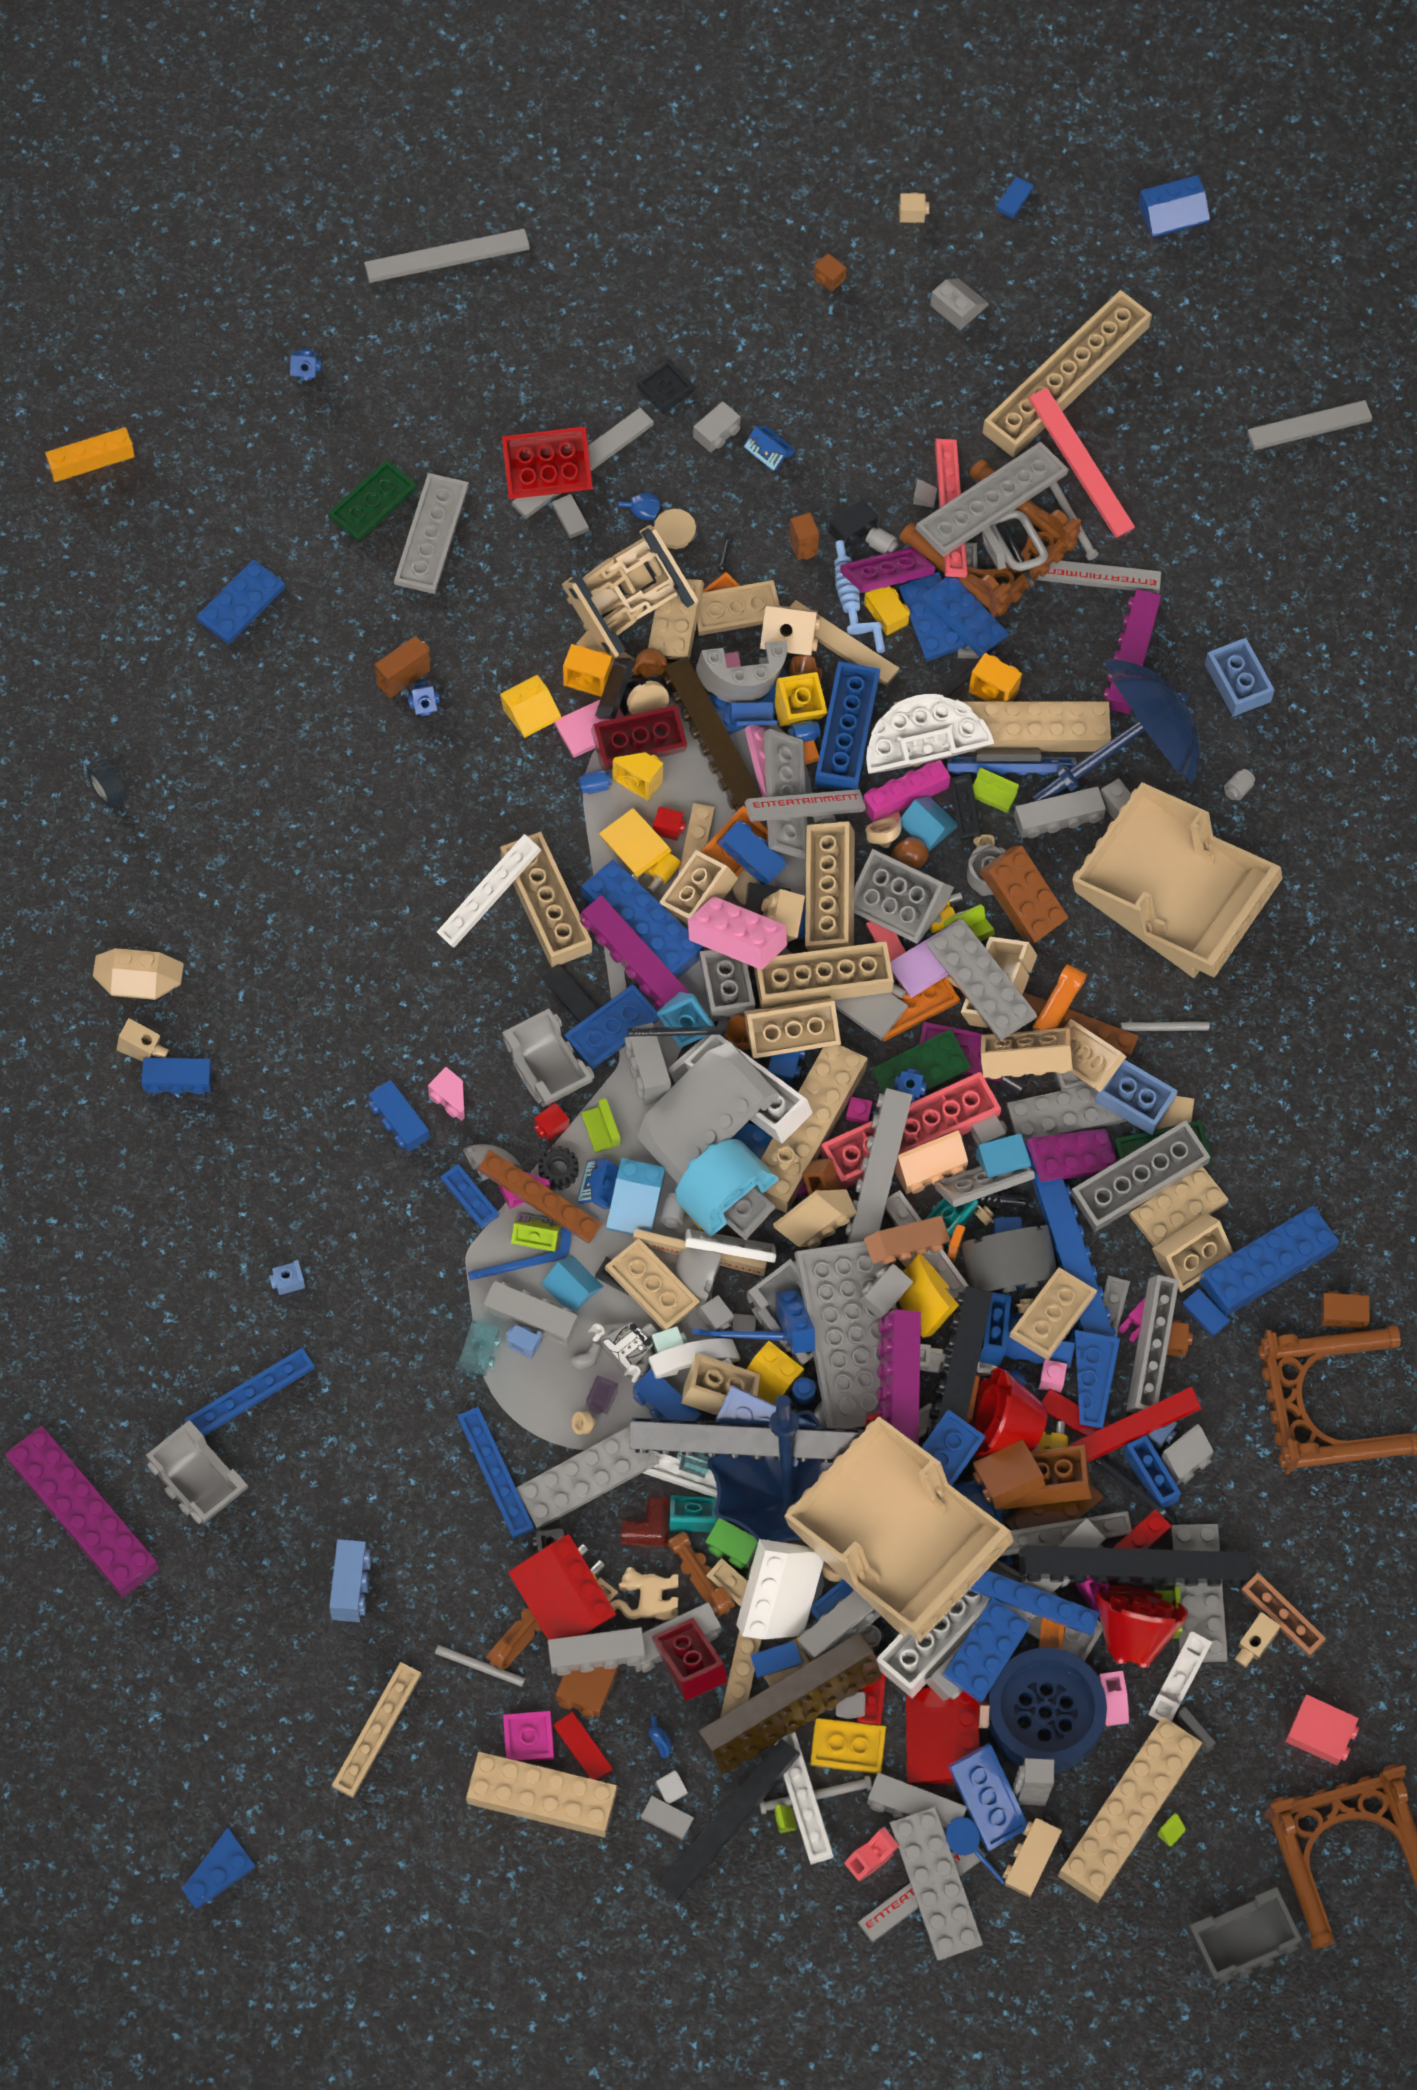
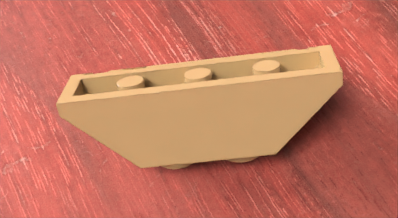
(137, 973)

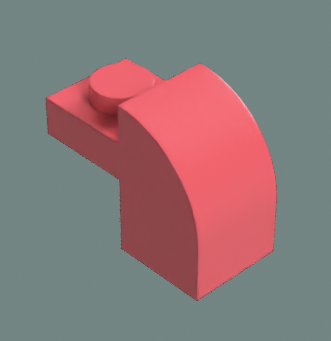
(872, 1855)

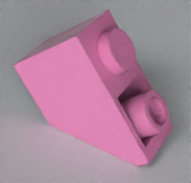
(448, 1091)
(1116, 1698)

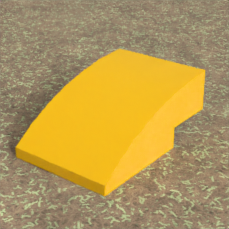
(928, 1295)

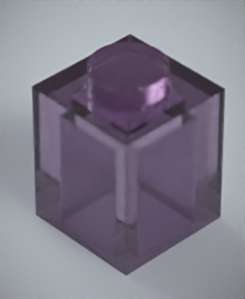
(601, 1395)

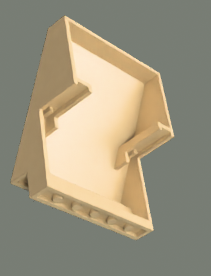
(1175, 881)
(897, 1529)

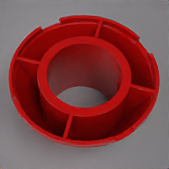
(1006, 1414)

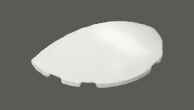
(924, 731)

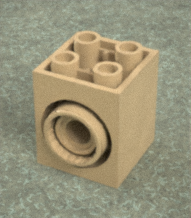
(803, 623)

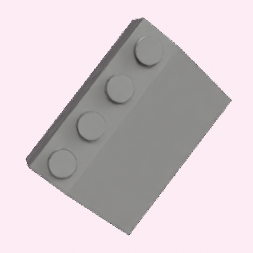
(899, 896)

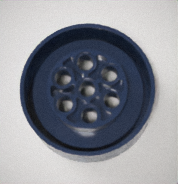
(1068, 1680)

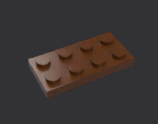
(1053, 1513)

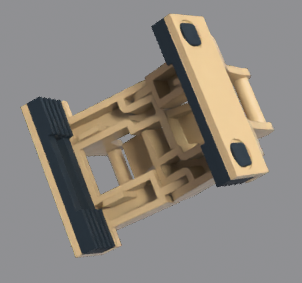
(599, 591)

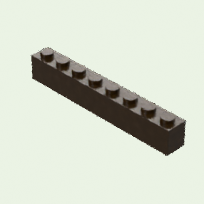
(710, 732)

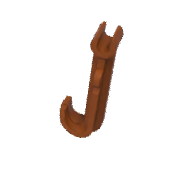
(694, 1565)
(514, 1641)

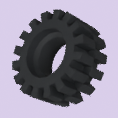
(559, 1155)

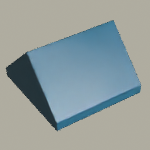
(927, 822)
(684, 1012)
(1003, 1155)
(571, 1283)

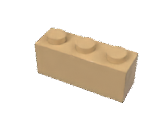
(1031, 1857)

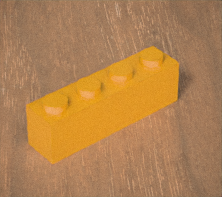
(90, 454)

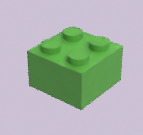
(732, 1543)

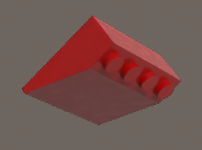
(547, 462)
(562, 1591)
(938, 1735)

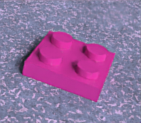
(528, 1736)

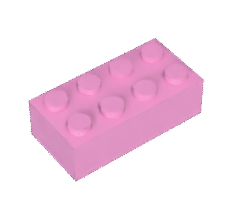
(737, 932)

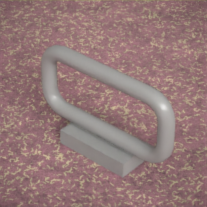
(999, 551)

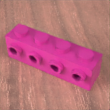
(902, 792)

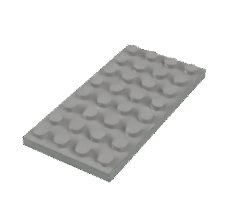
(844, 1330)

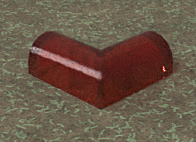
(653, 1531)

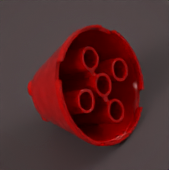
(1137, 1622)

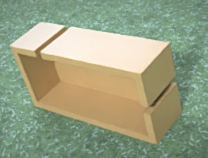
(1015, 960)

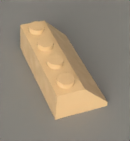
(792, 1027)
(1027, 1053)

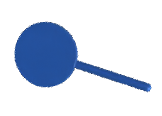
(964, 1840)

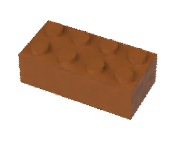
(1023, 894)
(1064, 1475)

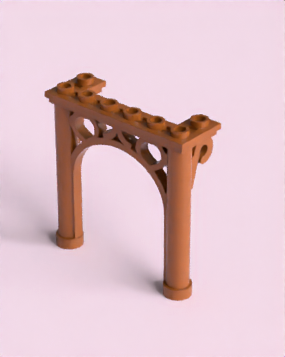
(997, 598)
(1309, 1454)
(1298, 1865)

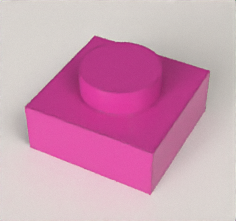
(859, 1110)

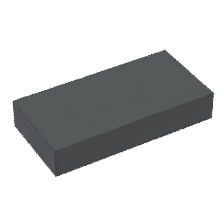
(1193, 1727)

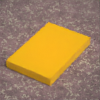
(634, 842)
(848, 1745)

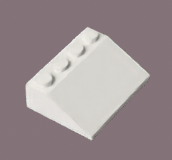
(779, 1590)

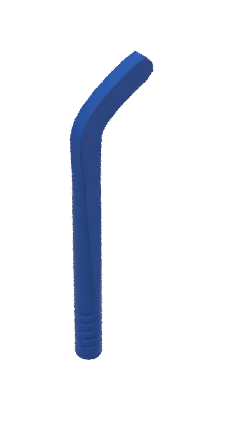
(553, 1256)
(763, 1335)

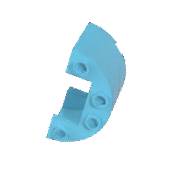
(719, 1181)

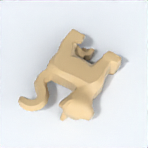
(650, 1600)

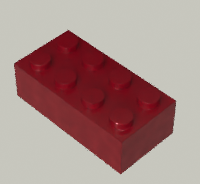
(653, 732)

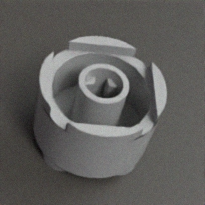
(979, 859)

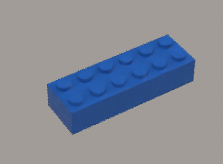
(847, 727)
(645, 916)
(1268, 1261)

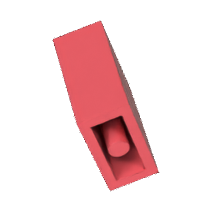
(1323, 1730)

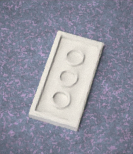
(730, 1245)

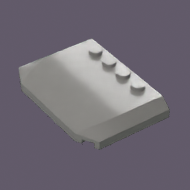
(704, 1108)

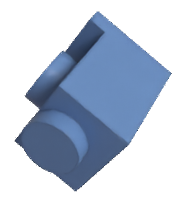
(291, 1284)
(523, 1340)

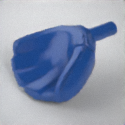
(643, 505)
(660, 1738)

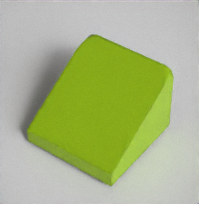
(785, 1818)
(1171, 1830)

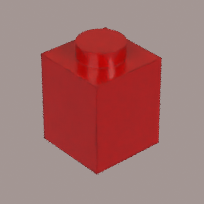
(669, 823)
(551, 1122)

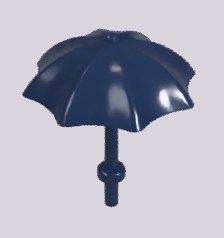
(1160, 713)
(762, 1490)

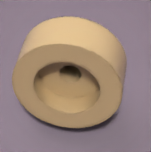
(583, 1422)

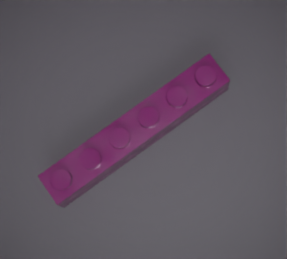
(1134, 641)
(631, 952)

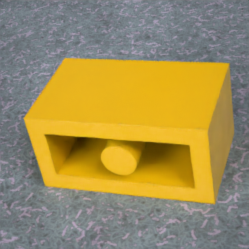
(887, 609)

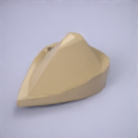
(884, 830)

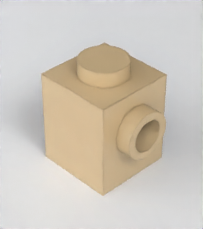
(913, 207)

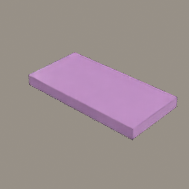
(918, 968)

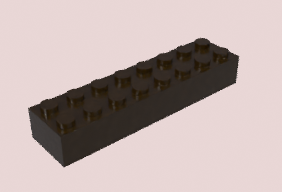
(790, 1703)

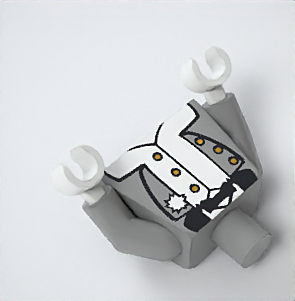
(627, 1346)

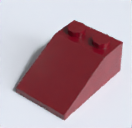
(690, 1659)

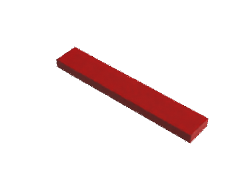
(1140, 1424)

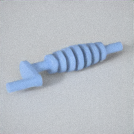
(850, 600)

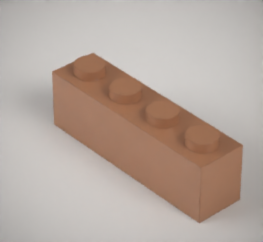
(907, 1240)
(1277, 1608)

